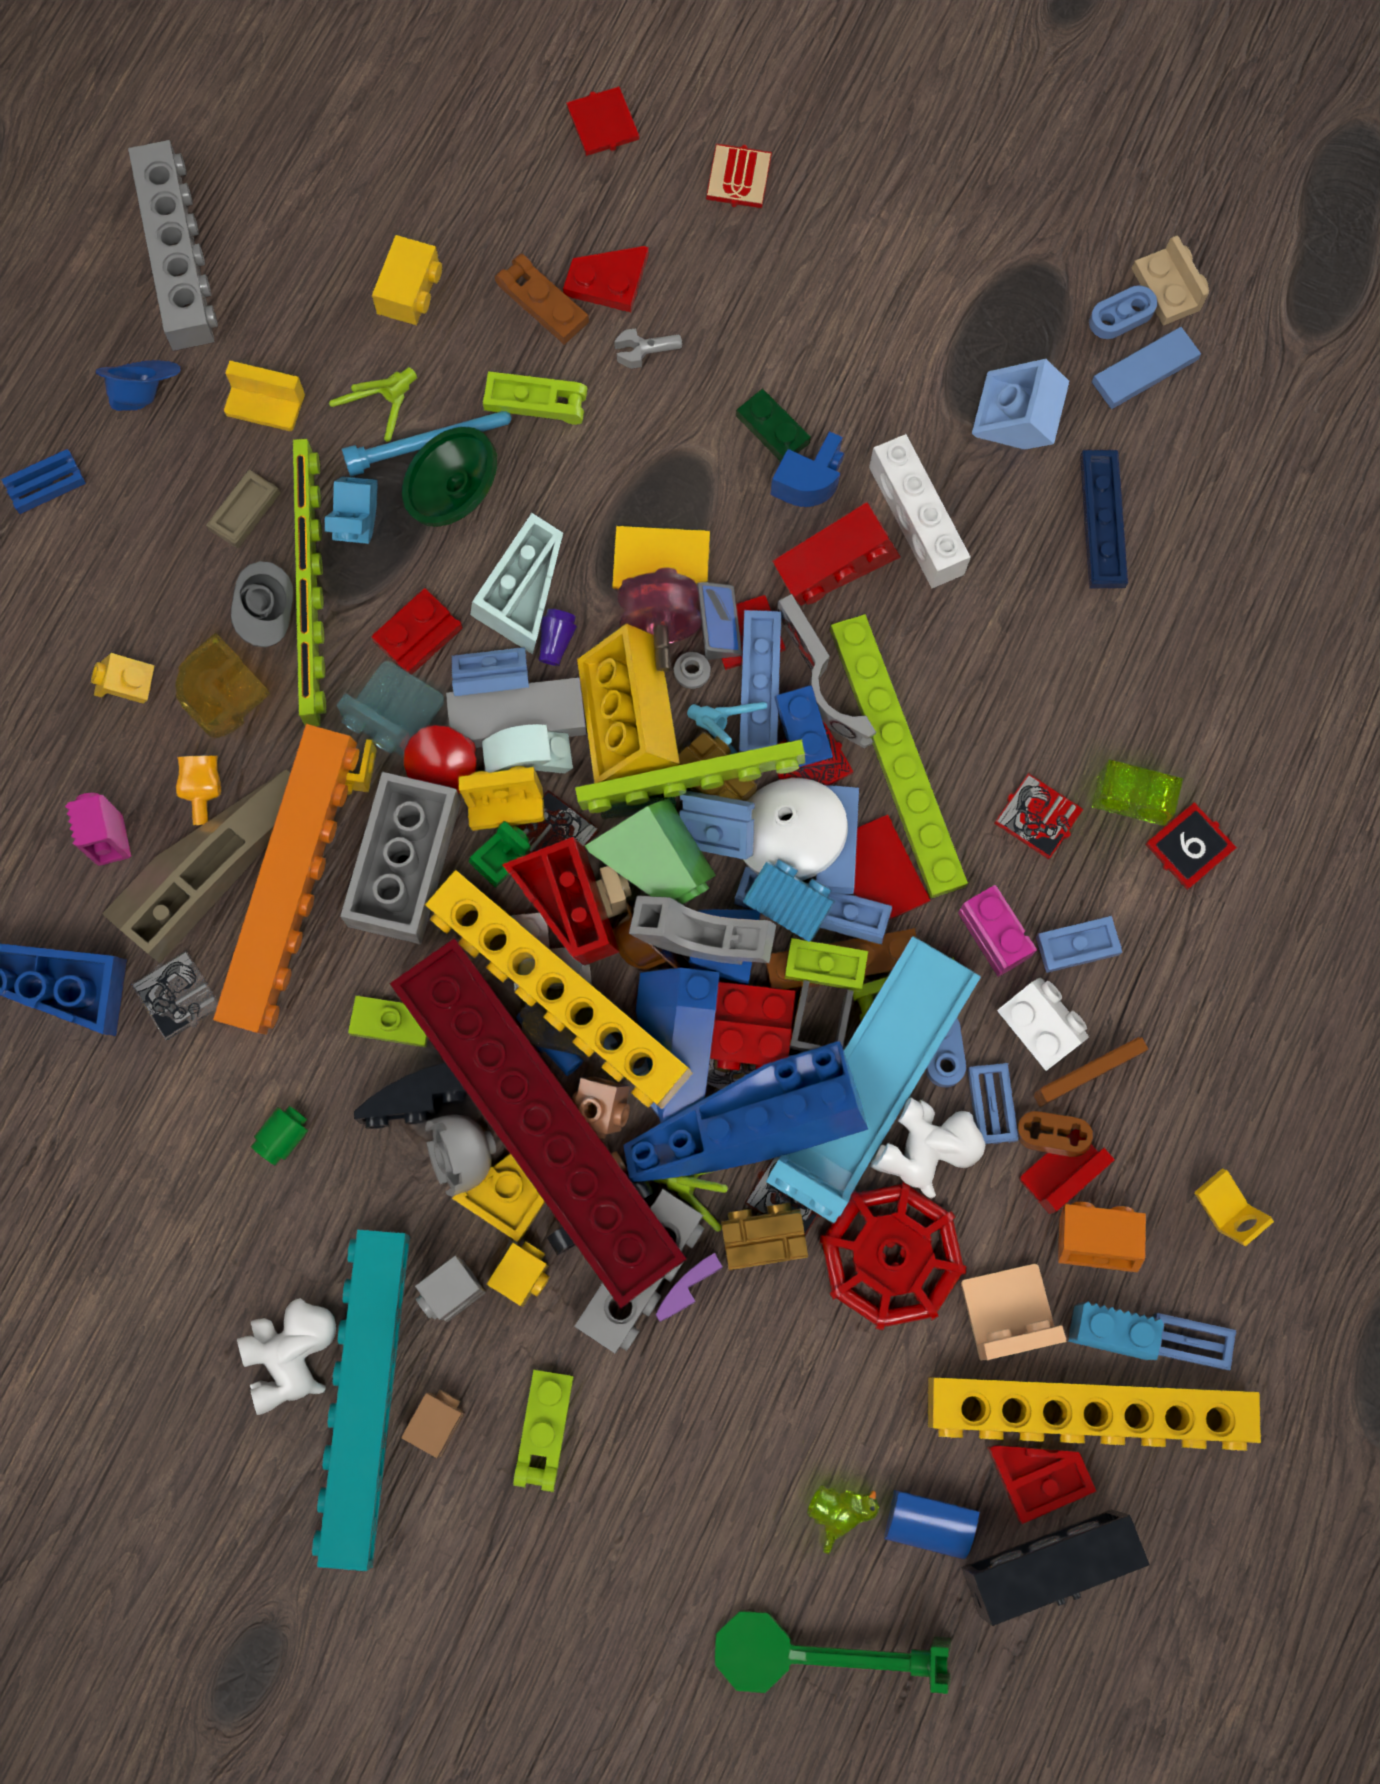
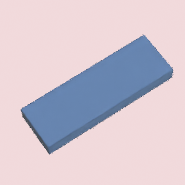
(1146, 367)
(841, 873)

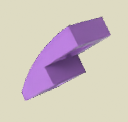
(680, 1296)

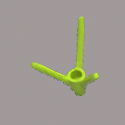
(392, 390)
(685, 1187)

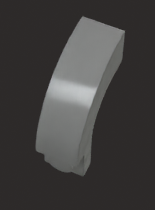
(701, 935)

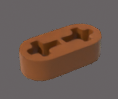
(1056, 1124)

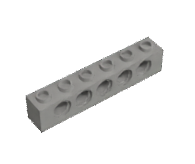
(151, 168)

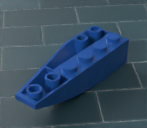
(755, 1119)

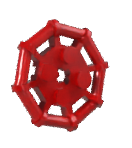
(893, 1278)

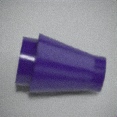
(556, 634)

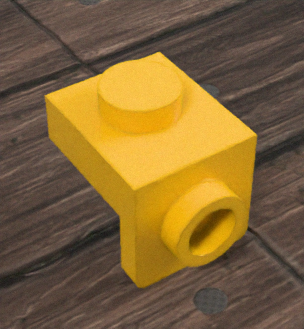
(122, 678)

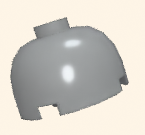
(459, 1152)

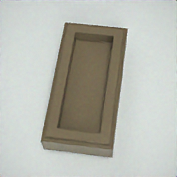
(243, 509)

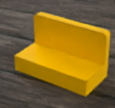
(263, 396)

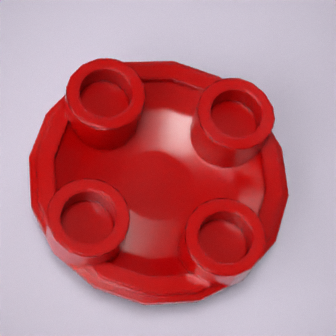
(439, 756)

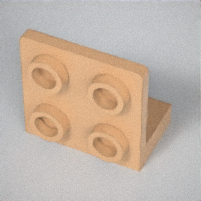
(1010, 1312)

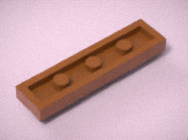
(880, 958)

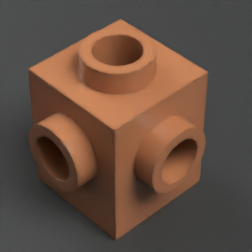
(603, 1104)

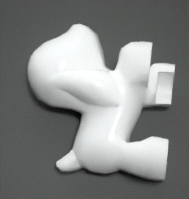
(955, 1142)
(305, 1332)

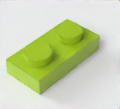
(826, 964)

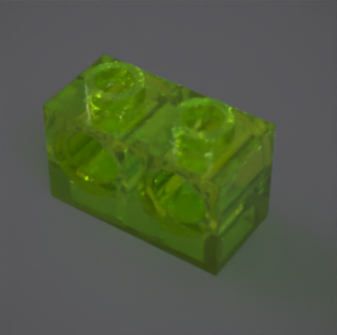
(1137, 792)

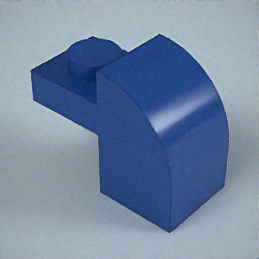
(809, 481)

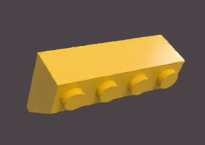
(626, 706)

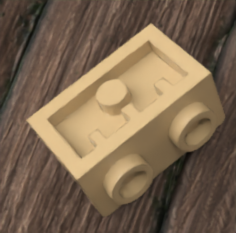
(1173, 280)

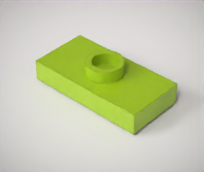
(385, 1022)

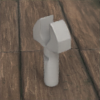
(643, 346)

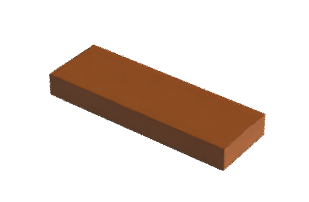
(1090, 1071)

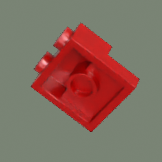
(751, 1025)

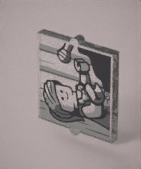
(176, 995)

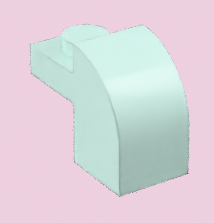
(528, 748)

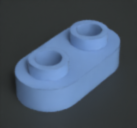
(1120, 313)
(951, 1050)

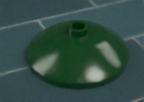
(449, 476)

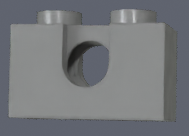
(449, 1290)

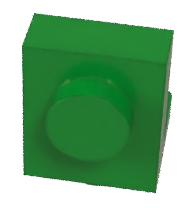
(501, 848)

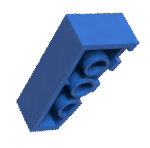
(65, 984)

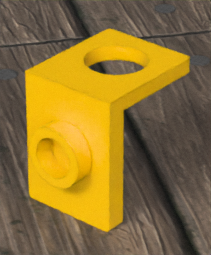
(362, 781)
(1229, 1208)

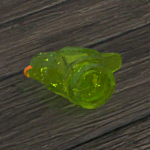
(840, 1512)

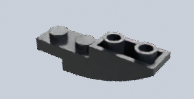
(411, 1098)

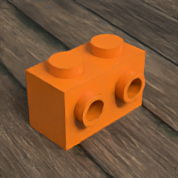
(1102, 1237)

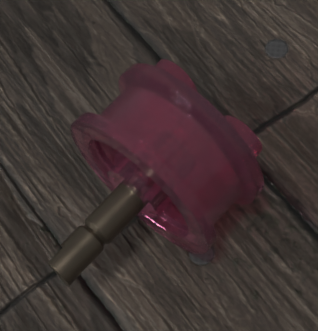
(661, 606)

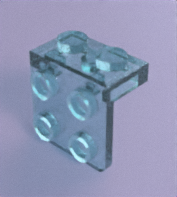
(391, 708)

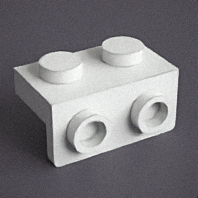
(1044, 1022)

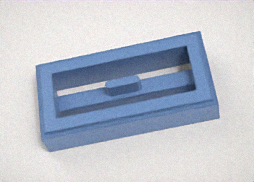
(988, 1070)
(1226, 1349)

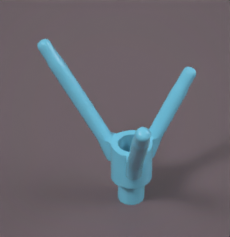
(716, 719)

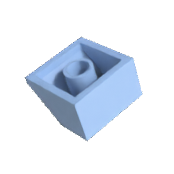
(1021, 405)

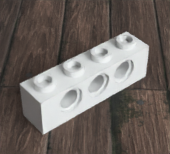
(919, 511)

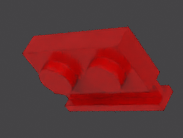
(417, 632)

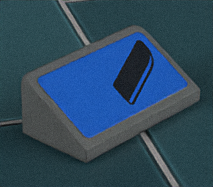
(719, 621)

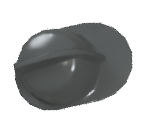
(262, 604)

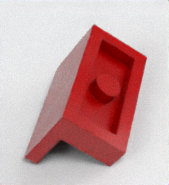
(1060, 1177)

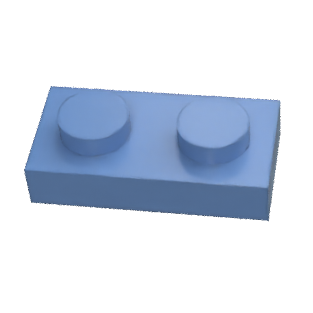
(1078, 944)

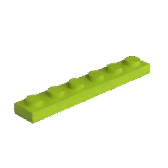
(704, 773)

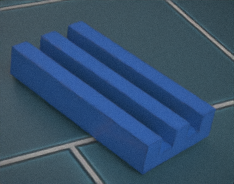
(40, 476)

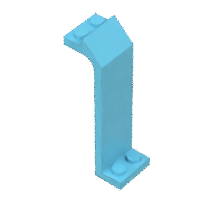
(886, 1064)

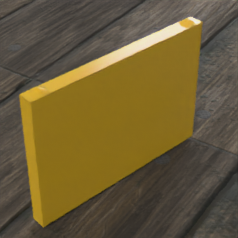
(649, 549)

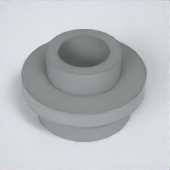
(689, 680)

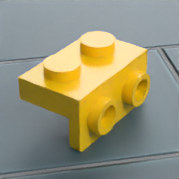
(502, 796)

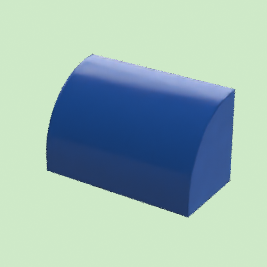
(931, 1524)

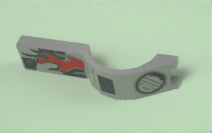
(855, 729)

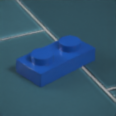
(803, 721)

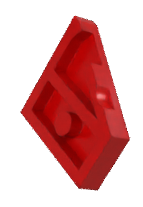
(607, 277)
(1040, 1478)

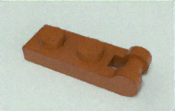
(542, 299)

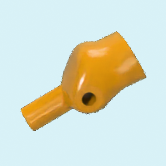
(198, 783)

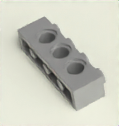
(596, 1318)

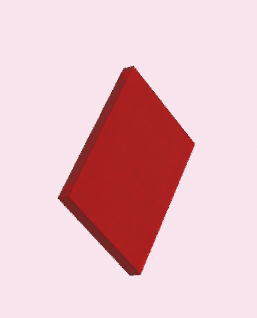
(885, 869)

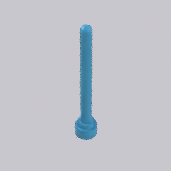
(359, 459)

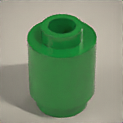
(280, 1134)

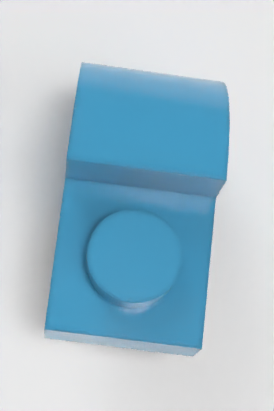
(353, 510)

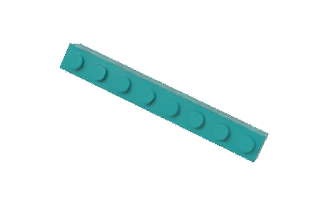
(363, 1401)

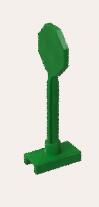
(757, 1652)

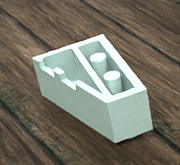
(519, 584)

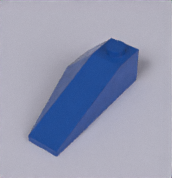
(680, 1014)

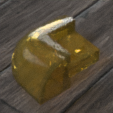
(217, 688)

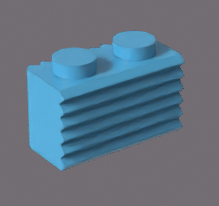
(790, 900)
(1116, 1331)

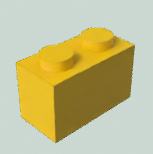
(407, 280)

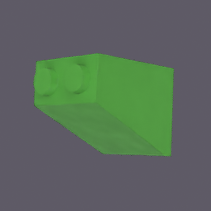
(655, 853)

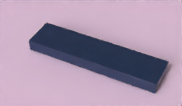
(1103, 519)

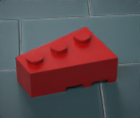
(836, 556)
(568, 898)

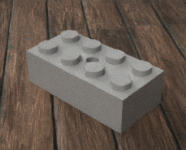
(410, 822)

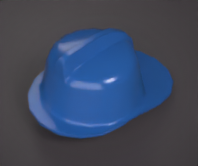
(136, 383)

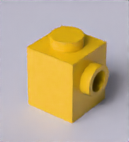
(520, 1273)

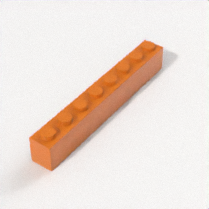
(286, 880)

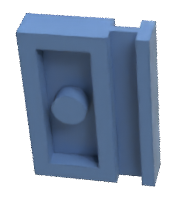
(489, 671)
(719, 824)

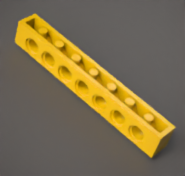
(460, 896)
(1237, 1409)

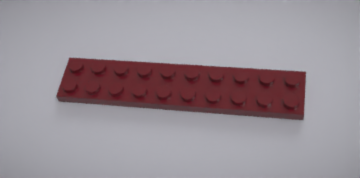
(538, 1123)

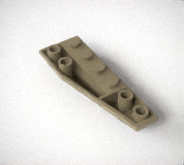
(196, 872)

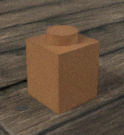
(434, 1423)

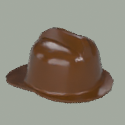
(639, 953)

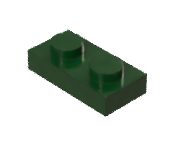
(772, 425)

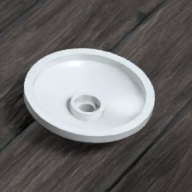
(809, 838)

